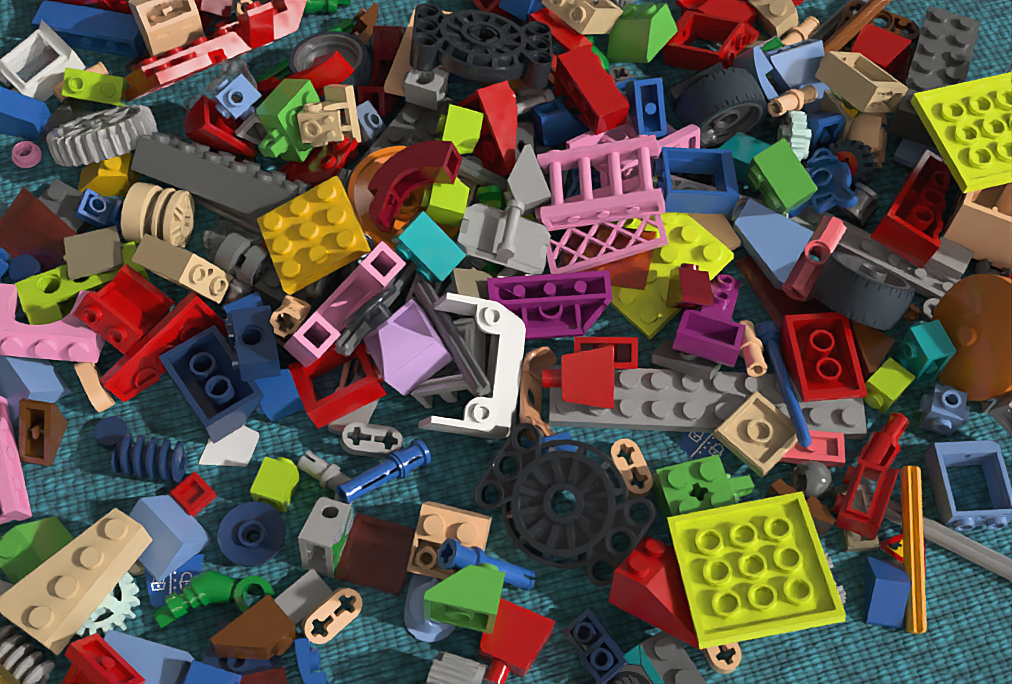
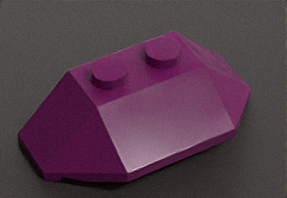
(554, 302)

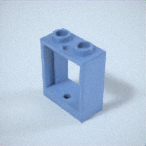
(963, 454)

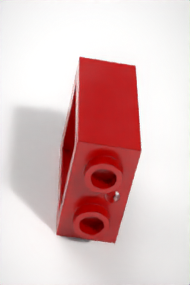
(692, 24)
(562, 33)
(345, 400)

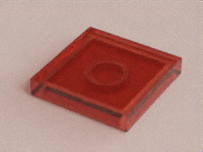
(376, 554)

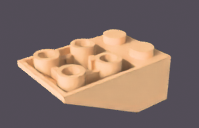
(166, 23)

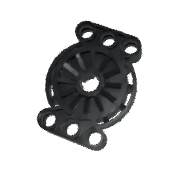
(481, 46)
(533, 507)

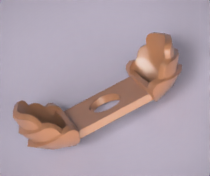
(531, 379)

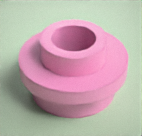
(26, 154)

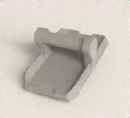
(504, 237)

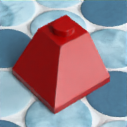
(209, 127)

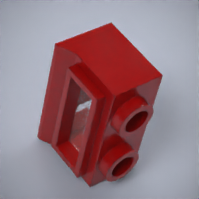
(865, 499)

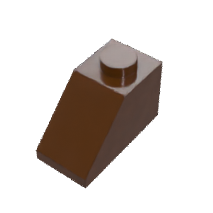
(256, 633)

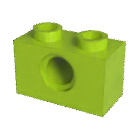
(94, 86)

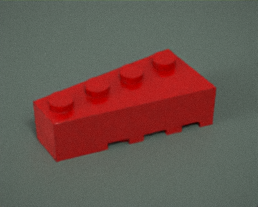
(915, 213)

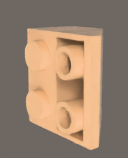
(436, 525)

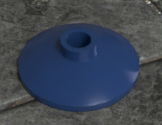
(243, 522)

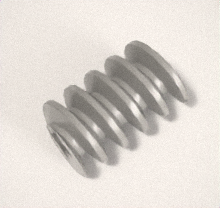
(20, 659)

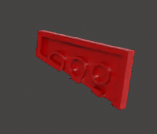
(142, 365)

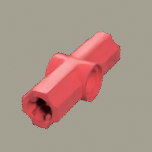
(806, 270)

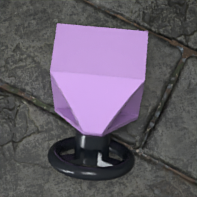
(402, 342)

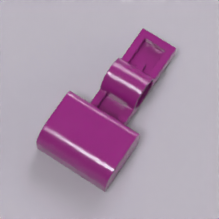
(710, 331)

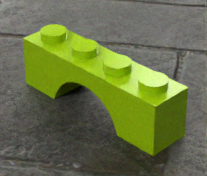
(448, 202)

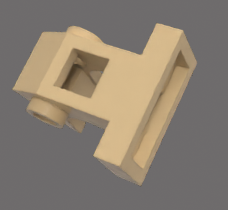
(322, 121)

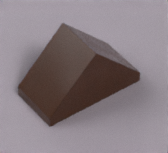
(870, 347)
(39, 431)

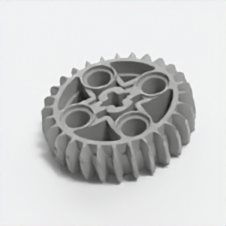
(100, 135)

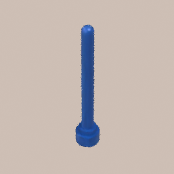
(770, 336)

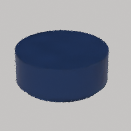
(23, 267)
(110, 432)

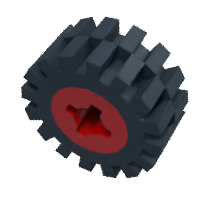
(859, 158)

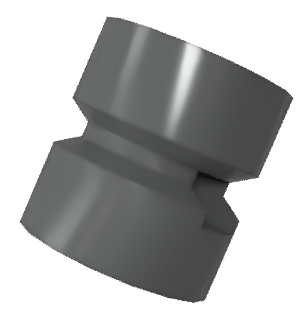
(241, 258)

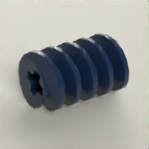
(150, 459)

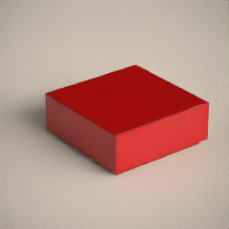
(193, 494)

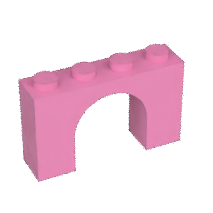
(327, 322)
(62, 340)

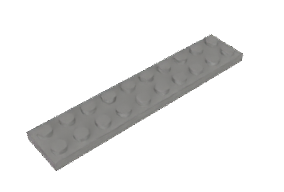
(688, 404)

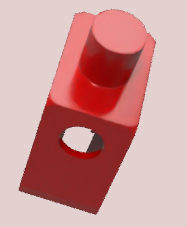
(736, 10)
(882, 47)
(585, 377)
(514, 642)

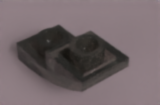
(66, 112)

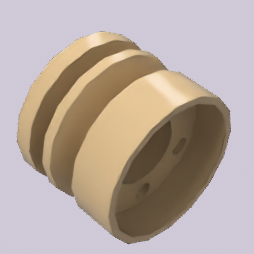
(158, 213)

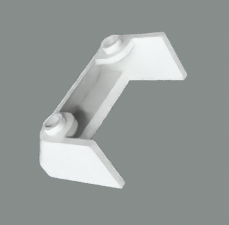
(495, 412)

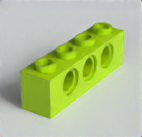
(56, 284)

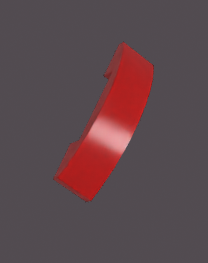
(325, 71)

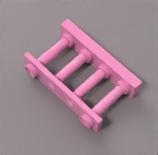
(684, 138)
(605, 209)

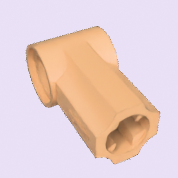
(290, 316)

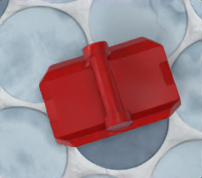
(321, 163)

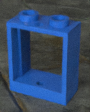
(697, 162)

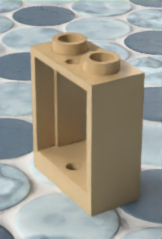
(586, 15)
(860, 82)
(182, 268)

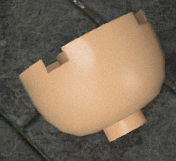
(869, 130)

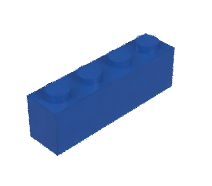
(92, 28)

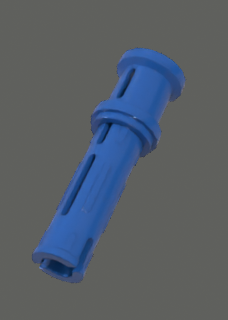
(395, 466)
(456, 556)

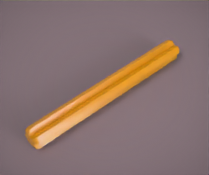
(913, 548)

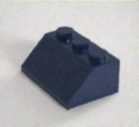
(209, 385)

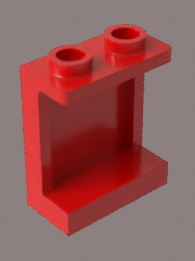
(124, 309)
(98, 663)

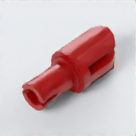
(883, 446)

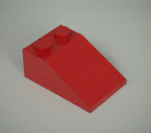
(498, 128)
(821, 357)
(652, 590)

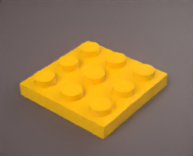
(313, 235)

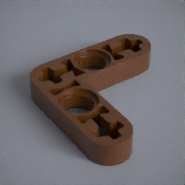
(890, 18)

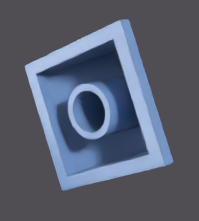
(29, 380)
(173, 533)

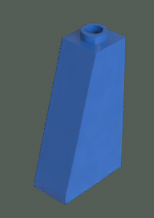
(22, 115)

